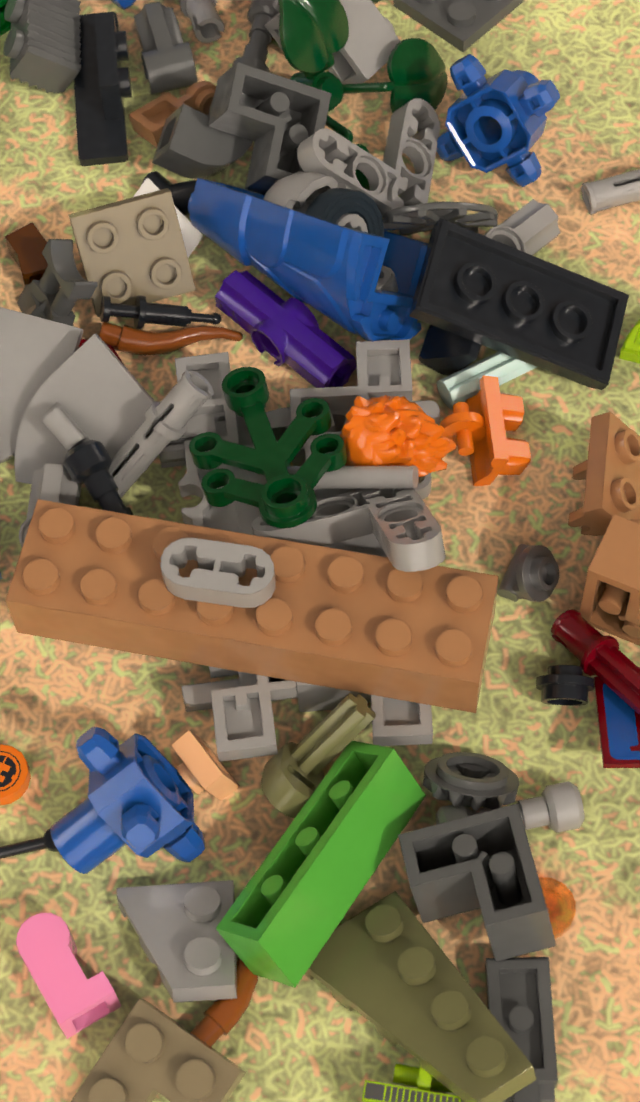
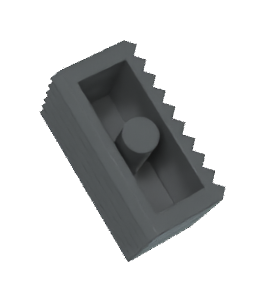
(43, 42)

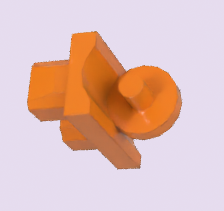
(480, 432)

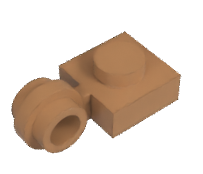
(150, 118)

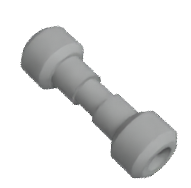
(557, 808)

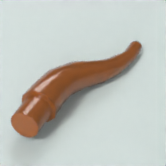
(150, 343)
(226, 1013)

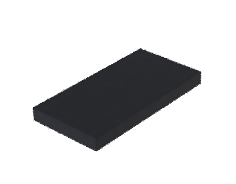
(519, 305)

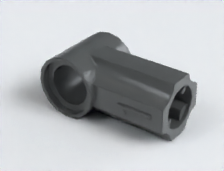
(164, 55)

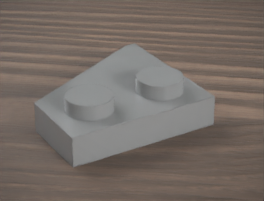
(180, 936)

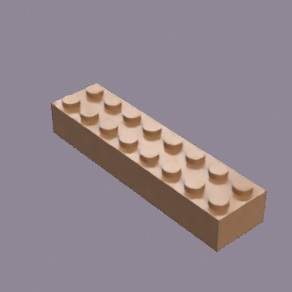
(329, 624)

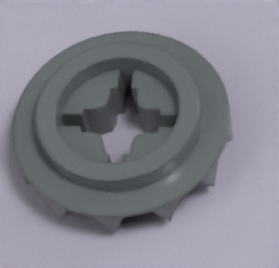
(470, 780)

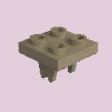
(133, 249)

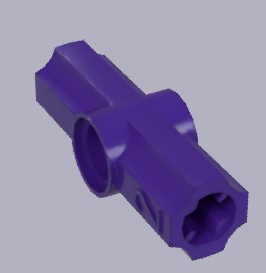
(285, 330)

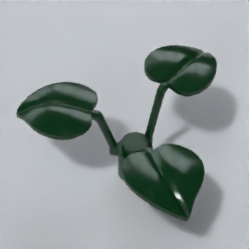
(320, 27)

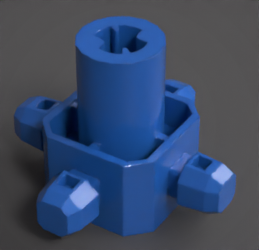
(497, 119)
(130, 801)

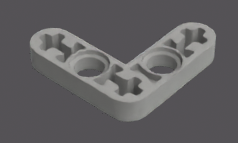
(338, 157)
(394, 516)

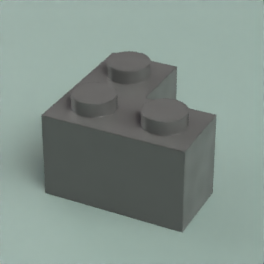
(272, 114)
(481, 865)

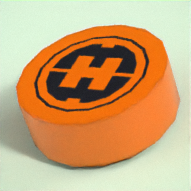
(13, 774)

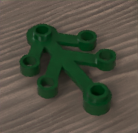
(286, 497)

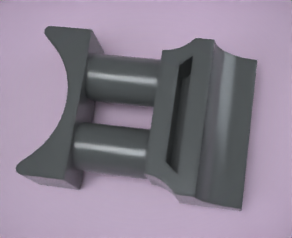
(45, 296)

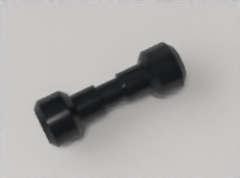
(90, 466)

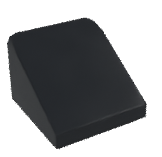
(447, 351)

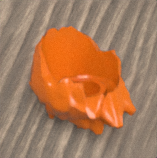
(394, 434)

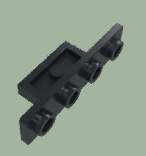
(102, 90)

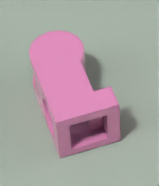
(51, 959)

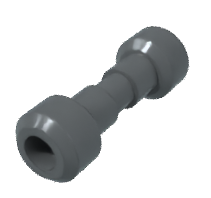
(256, 51)

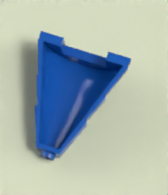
(315, 259)

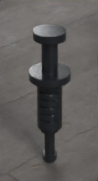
(154, 313)

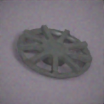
(431, 212)

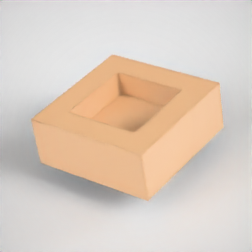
(202, 767)

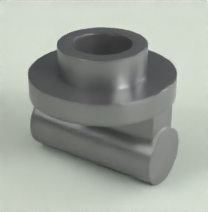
(530, 575)

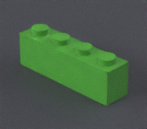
(321, 863)

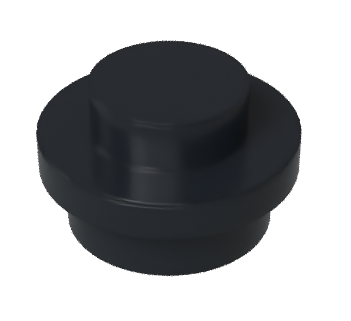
(565, 686)

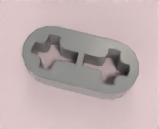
(218, 572)

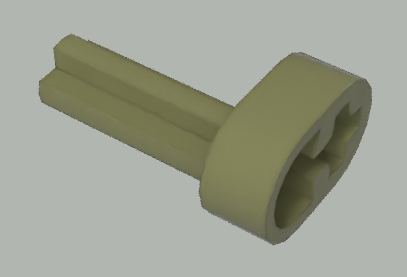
(298, 768)

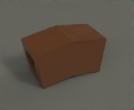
(26, 249)

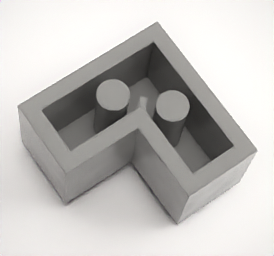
(367, 46)

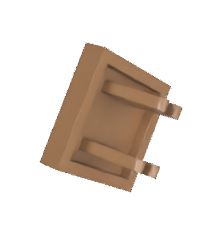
(610, 476)

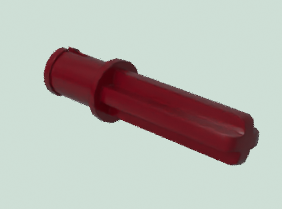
(599, 656)

